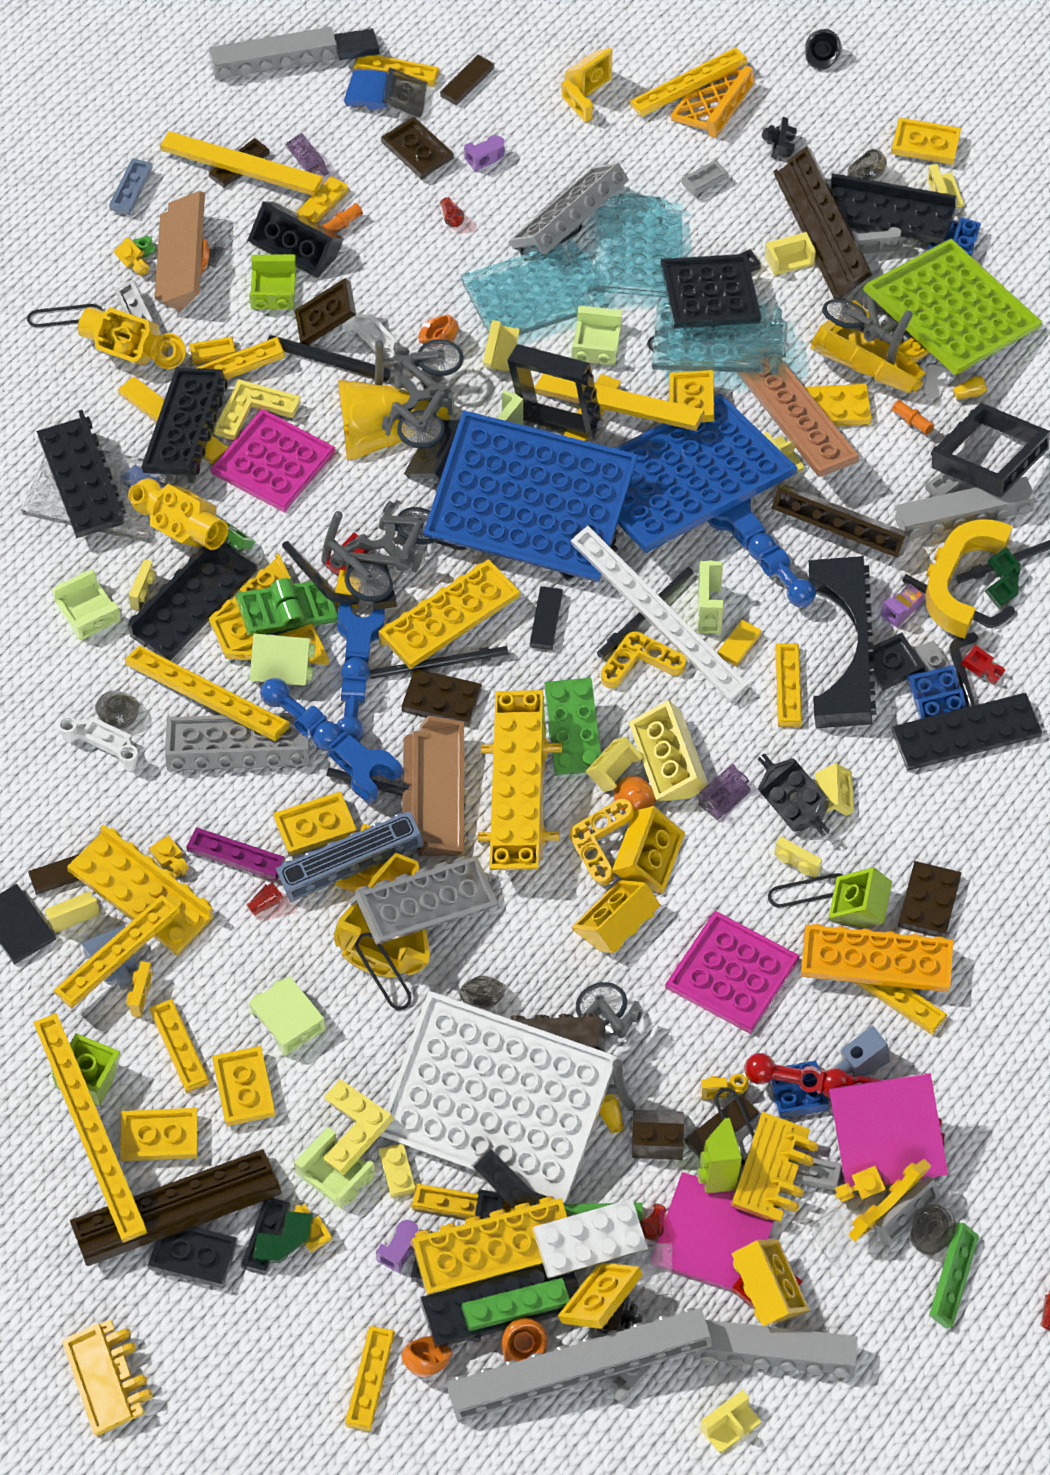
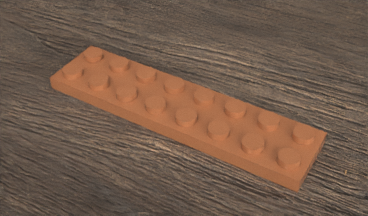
(800, 419)

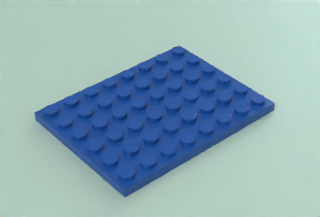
(696, 474)
(528, 493)

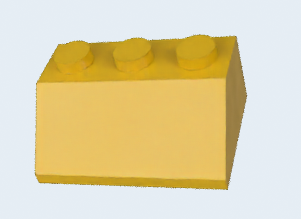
(649, 849)
(617, 915)
(769, 1282)

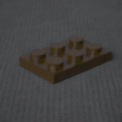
(417, 147)
(325, 312)
(441, 696)
(929, 899)

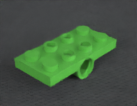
(284, 607)
(573, 723)

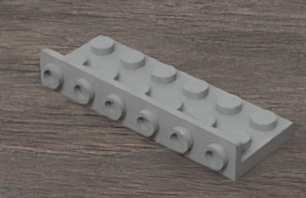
(571, 208)
(226, 744)
(425, 899)

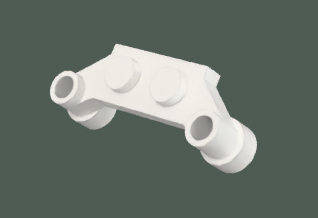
(372, 330)
(102, 736)

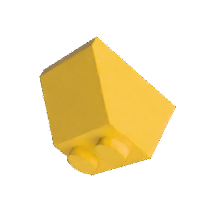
(591, 71)

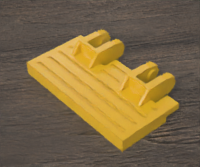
(768, 1168)
(100, 1376)

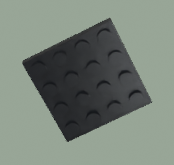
(710, 291)

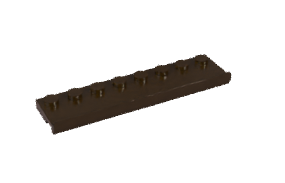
(824, 222)
(180, 1206)

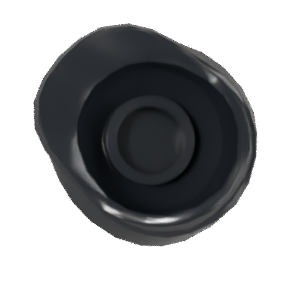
(822, 48)

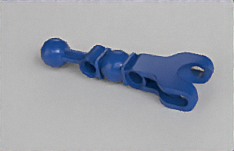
(763, 548)
(355, 670)
(341, 747)

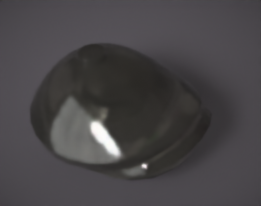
(869, 165)
(117, 709)
(482, 992)
(932, 1229)

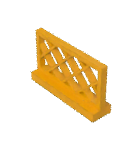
(727, 102)

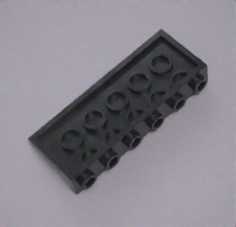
(883, 205)
(185, 422)
(81, 476)
(190, 599)

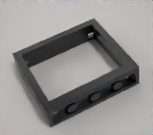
(528, 359)
(995, 483)

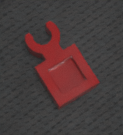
(981, 663)

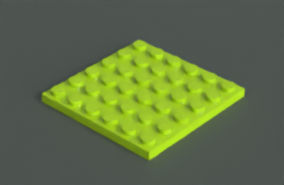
(955, 306)

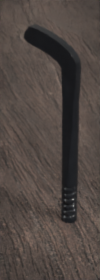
(315, 578)
(984, 620)
(955, 654)

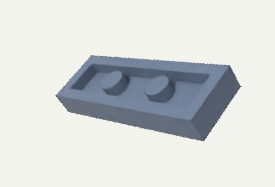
(130, 186)

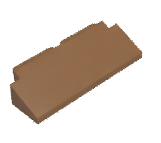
(180, 251)
(436, 784)

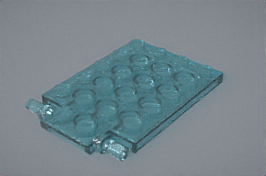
(633, 241)
(534, 289)
(719, 347)

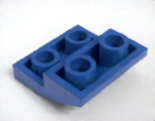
(366, 89)
(963, 233)
(936, 691)
(793, 1100)

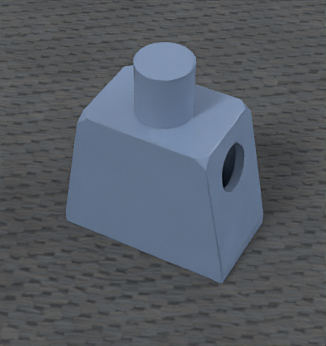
(121, 974)
(864, 1054)

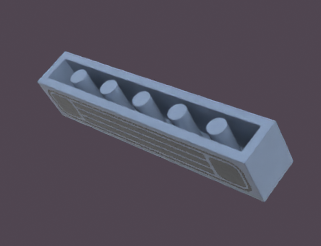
(349, 856)

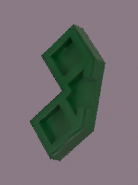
(1008, 570)
(277, 1247)

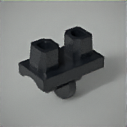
(778, 136)
(623, 1315)

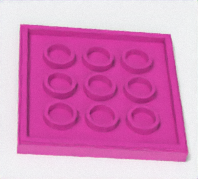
(273, 460)
(732, 972)
(888, 1127)
(707, 1232)

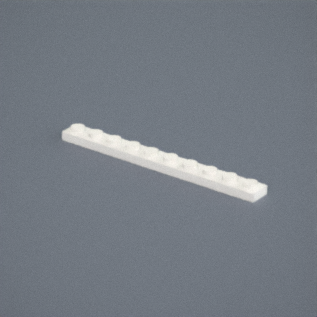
(659, 614)

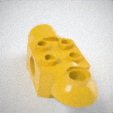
(130, 337)
(179, 514)

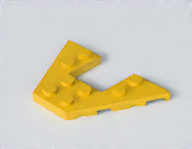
(230, 628)

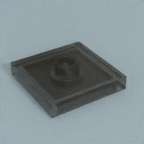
(404, 92)

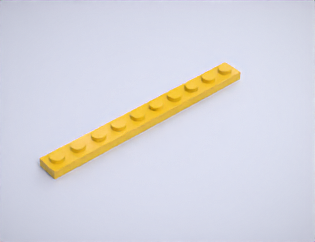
(90, 1128)

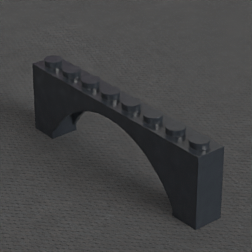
(848, 699)

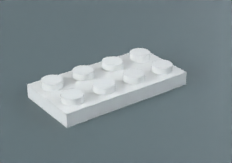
(589, 1238)

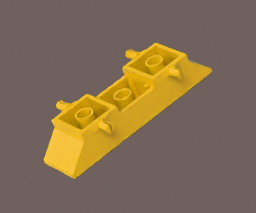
(518, 781)

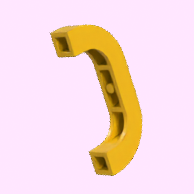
(968, 537)

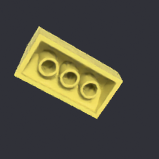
(668, 753)

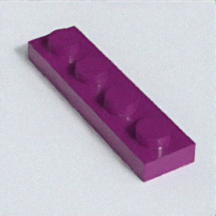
(235, 853)

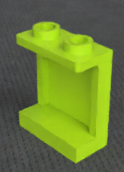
(273, 282)

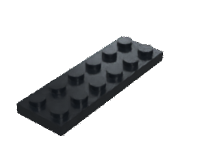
(966, 731)
(445, 1313)

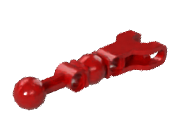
(762, 1069)

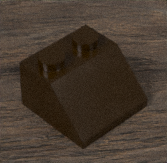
(658, 1134)

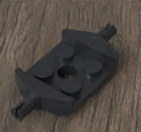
(781, 782)

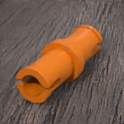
(343, 219)
(913, 417)

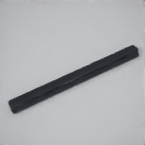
(330, 358)

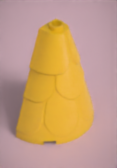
(866, 357)
(363, 414)
(407, 953)

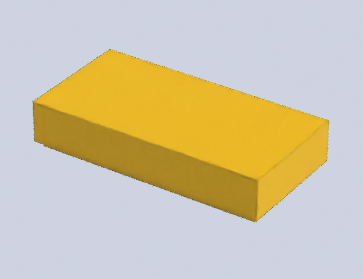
(211, 350)
(739, 642)

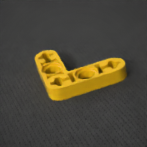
(636, 652)
(590, 840)

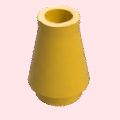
(970, 388)
(611, 1114)

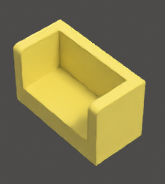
(790, 253)
(613, 763)

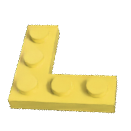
(252, 395)
(369, 1125)

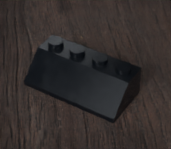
(288, 233)

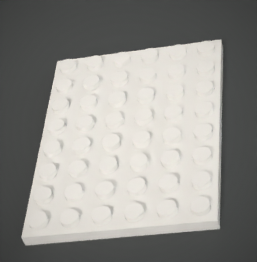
(498, 1086)

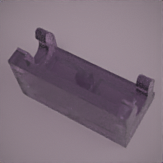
(306, 155)
(724, 792)

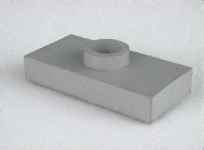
(704, 178)
(943, 485)
(930, 656)

